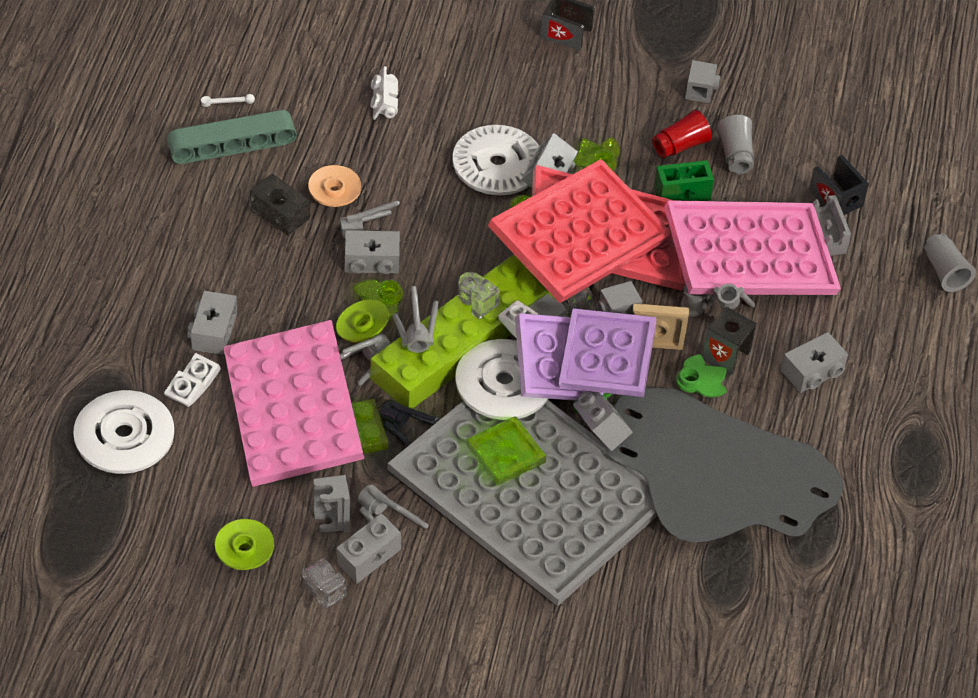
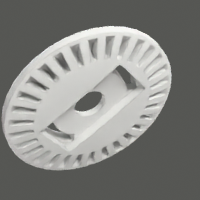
(492, 141)
(484, 364)
(126, 453)

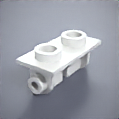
(384, 94)

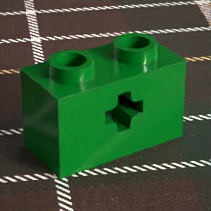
(684, 181)

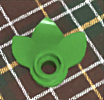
(701, 378)

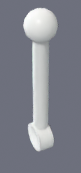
(207, 101)

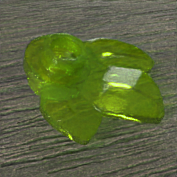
(592, 152)
(387, 292)

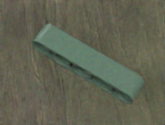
(231, 137)

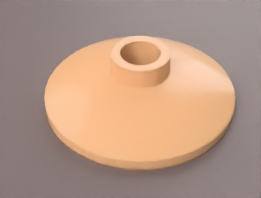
(334, 185)

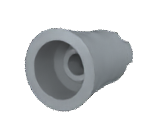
(736, 139)
(950, 265)

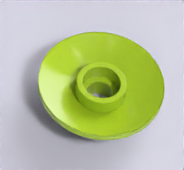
(362, 321)
(241, 535)

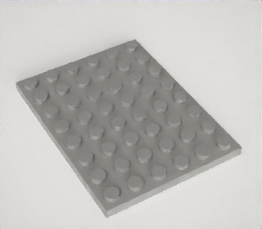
(546, 523)

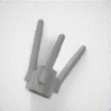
(355, 221)
(729, 296)
(417, 336)
(369, 348)
(376, 502)

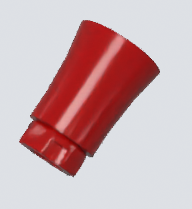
(682, 135)

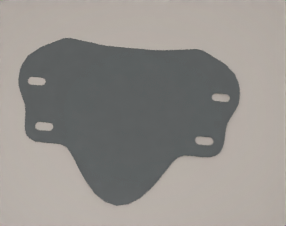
(720, 472)

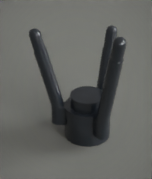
(398, 415)

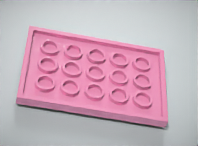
(752, 246)
(292, 403)

